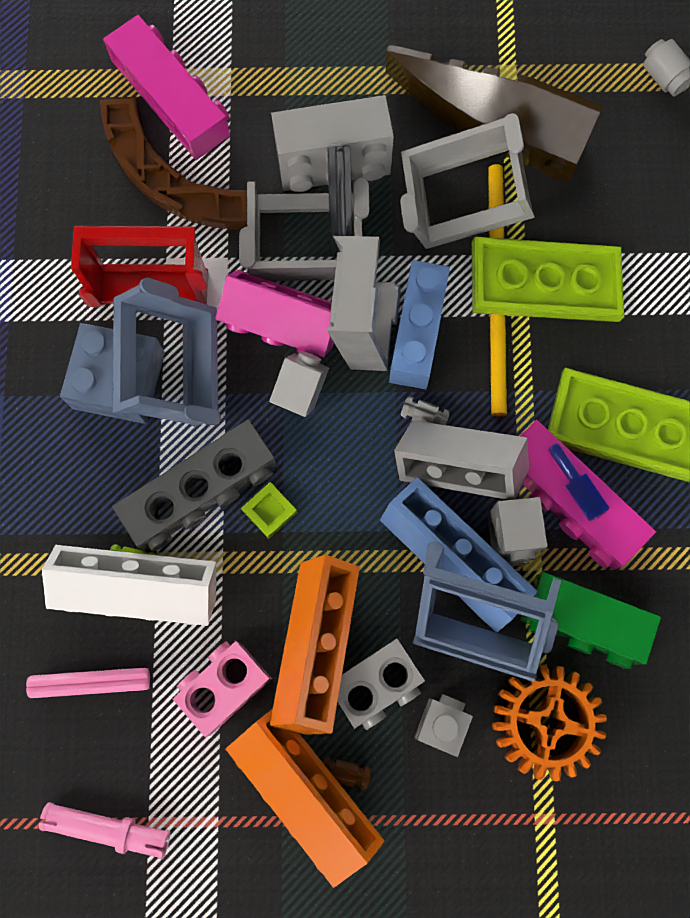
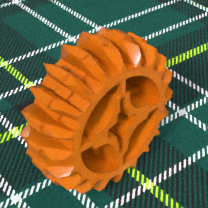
(545, 738)

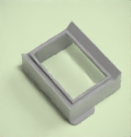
(453, 152)
(284, 203)
(361, 306)

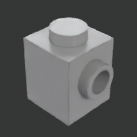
(299, 383)
(444, 725)

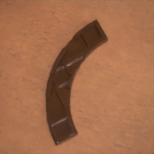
(159, 180)

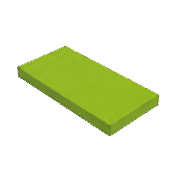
(547, 279)
(622, 424)

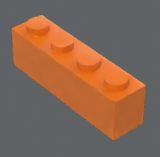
(315, 646)
(306, 799)

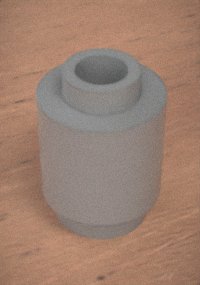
(668, 66)

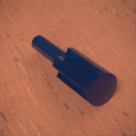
(580, 487)

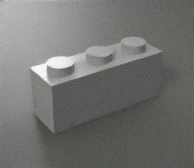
(463, 459)

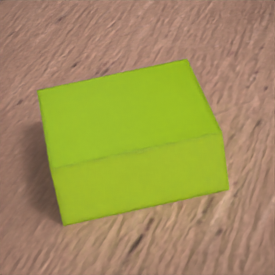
(269, 510)

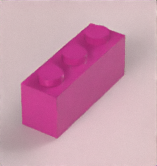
(275, 313)

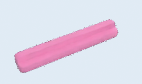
(88, 682)

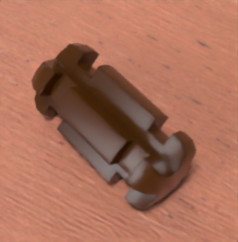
(348, 773)

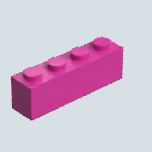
(167, 87)
(613, 536)

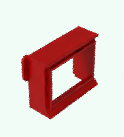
(107, 281)

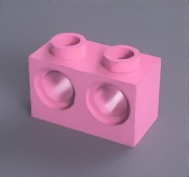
(228, 695)

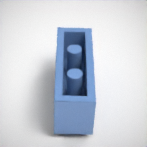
(419, 324)

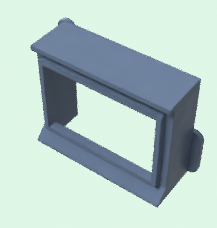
(199, 354)
(476, 643)

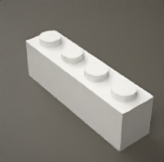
(130, 585)

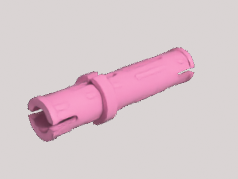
(120, 834)

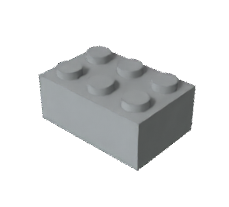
(307, 132)

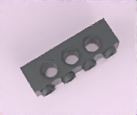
(139, 509)

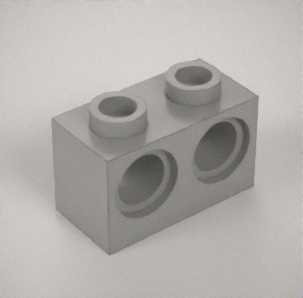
(517, 530)
(370, 674)

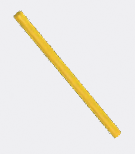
(497, 322)

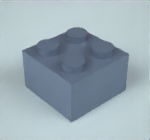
(90, 372)

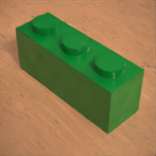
(598, 622)

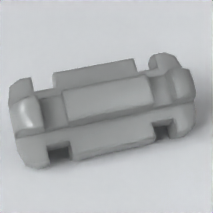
(424, 412)

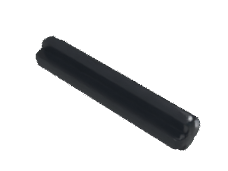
(339, 192)

